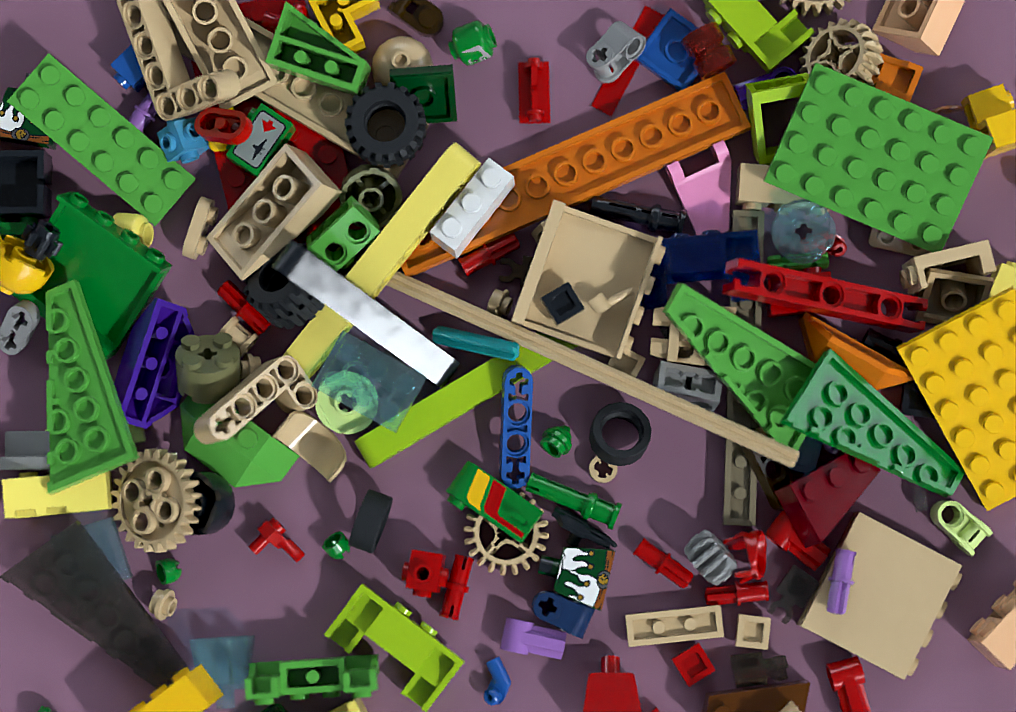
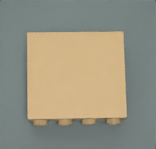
(594, 259)
(893, 597)

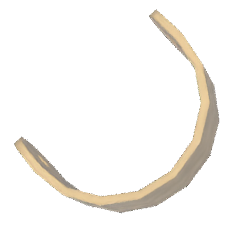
(313, 443)

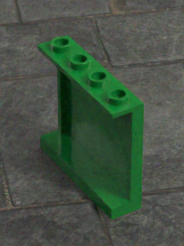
(109, 263)

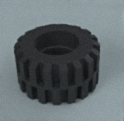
(379, 99)
(279, 297)

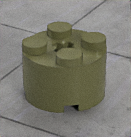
(207, 367)

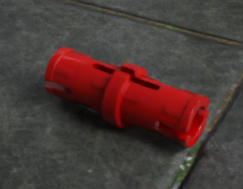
(456, 587)

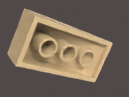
(221, 41)
(273, 211)

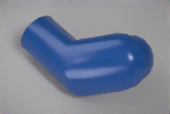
(499, 683)

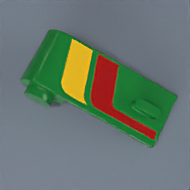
(493, 501)

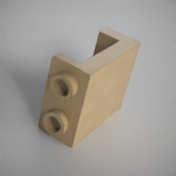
(976, 257)

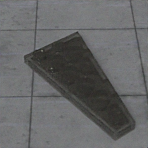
(92, 598)

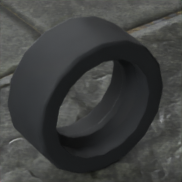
(629, 413)
(370, 521)

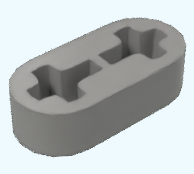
(23, 331)

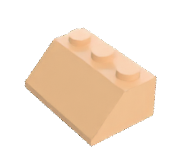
(918, 23)

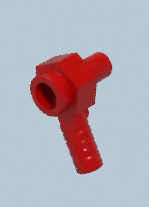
(271, 532)

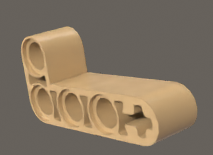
(250, 403)

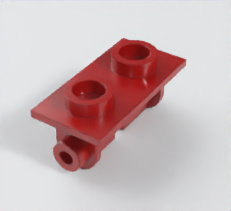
(534, 92)

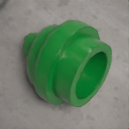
(557, 440)

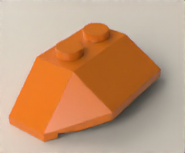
(871, 365)

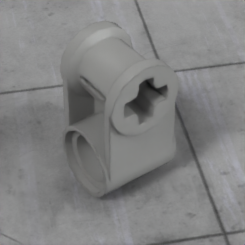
(615, 49)

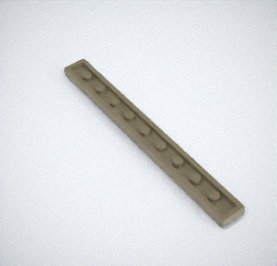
(739, 477)

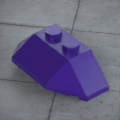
(148, 367)

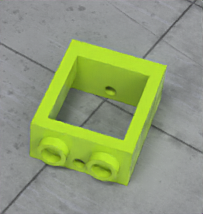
(766, 92)

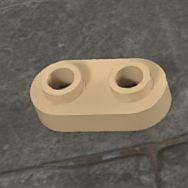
(204, 215)

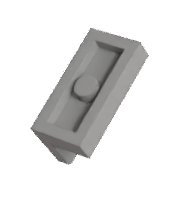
(25, 450)

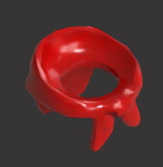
(756, 546)

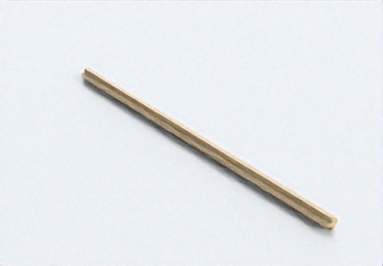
(592, 368)

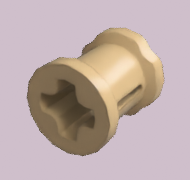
(240, 335)

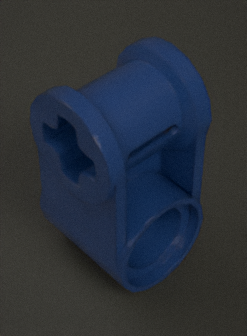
(567, 615)

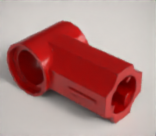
(785, 537)
(847, 681)

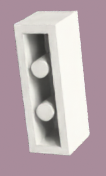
(472, 208)

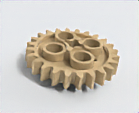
(156, 500)

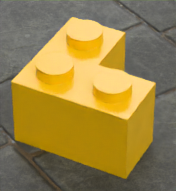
(338, 19)
(992, 114)

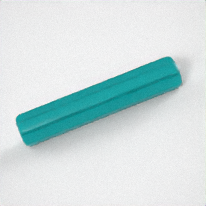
(475, 343)

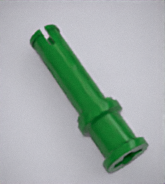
(588, 505)

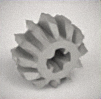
(710, 557)

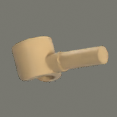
(601, 304)

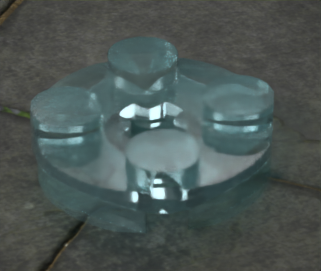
(816, 243)

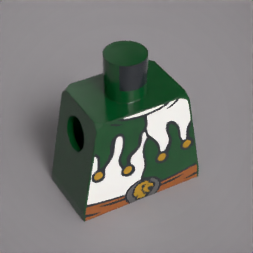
(18, 129)
(580, 574)

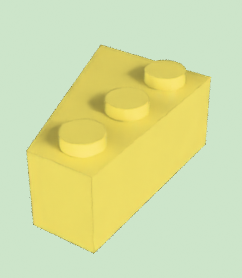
(29, 498)

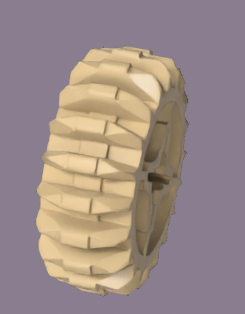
(854, 61)
(487, 554)

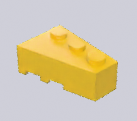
(190, 693)

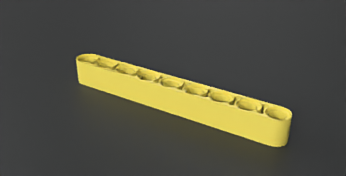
(389, 251)

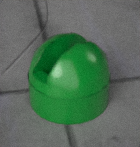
(336, 545)
(167, 571)

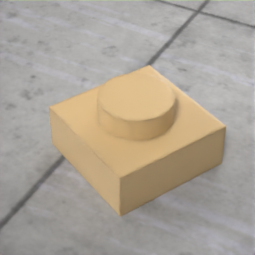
(628, 364)
(752, 631)

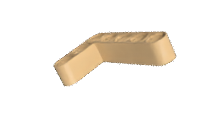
(164, 67)

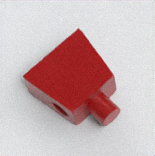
(611, 689)

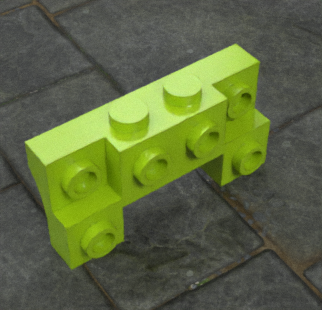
(757, 31)
(402, 638)

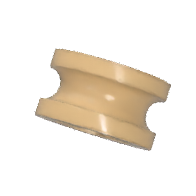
(594, 473)

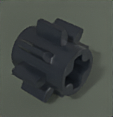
(41, 240)

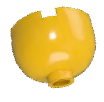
(19, 270)

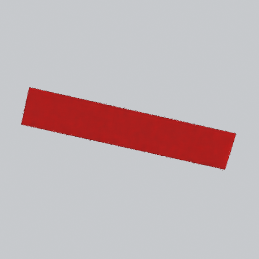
(611, 93)

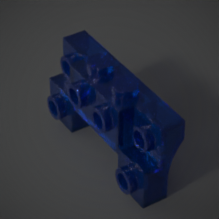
(700, 259)

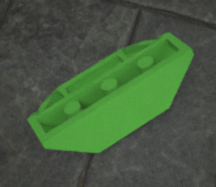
(243, 459)

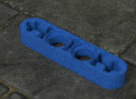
(511, 427)

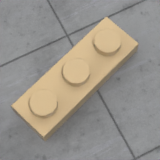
(674, 625)

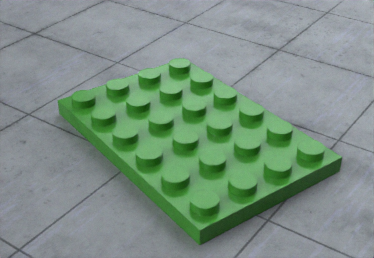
(877, 159)

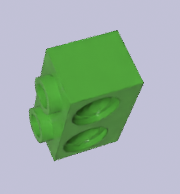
(336, 230)

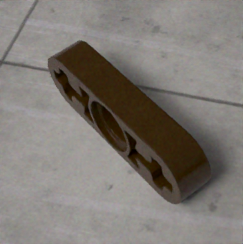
(781, 478)

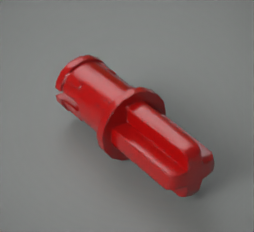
(489, 254)
(237, 301)
(663, 563)
(737, 593)

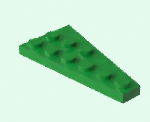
(855, 418)

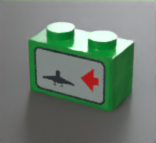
(267, 138)

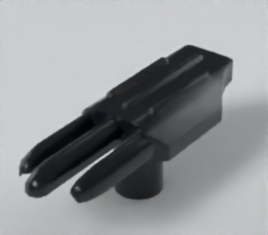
(580, 529)

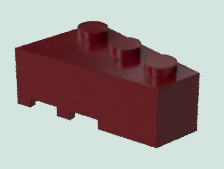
(825, 495)

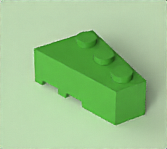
(314, 55)

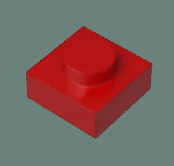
(693, 664)

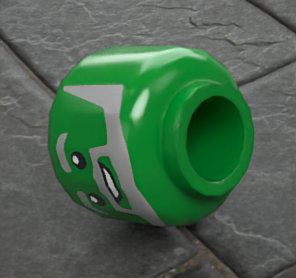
(472, 42)

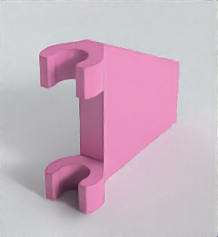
(706, 191)

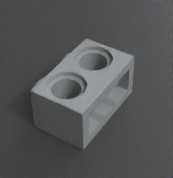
(689, 383)

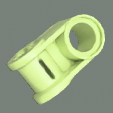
(964, 529)

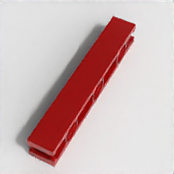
(805, 293)

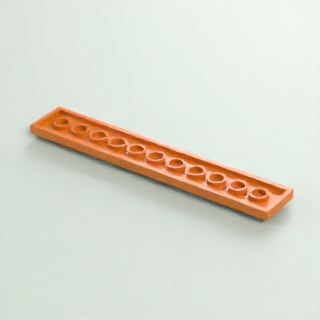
(604, 160)

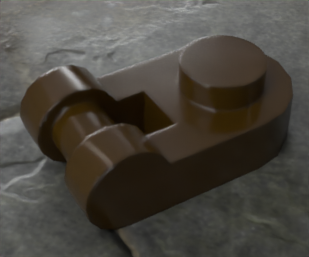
(426, 19)

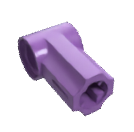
(525, 638)

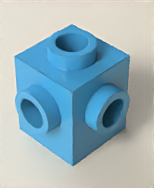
(181, 141)

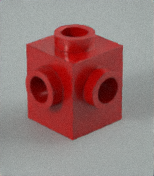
(420, 561)

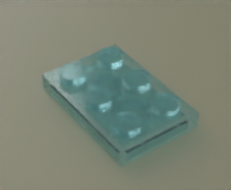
(369, 381)

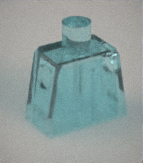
(226, 662)

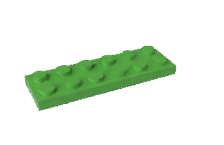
(101, 139)

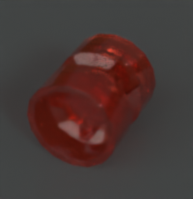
(708, 50)

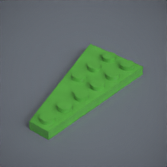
(749, 362)
(82, 402)

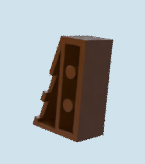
(759, 698)

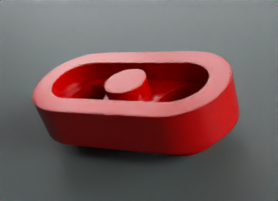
(223, 126)

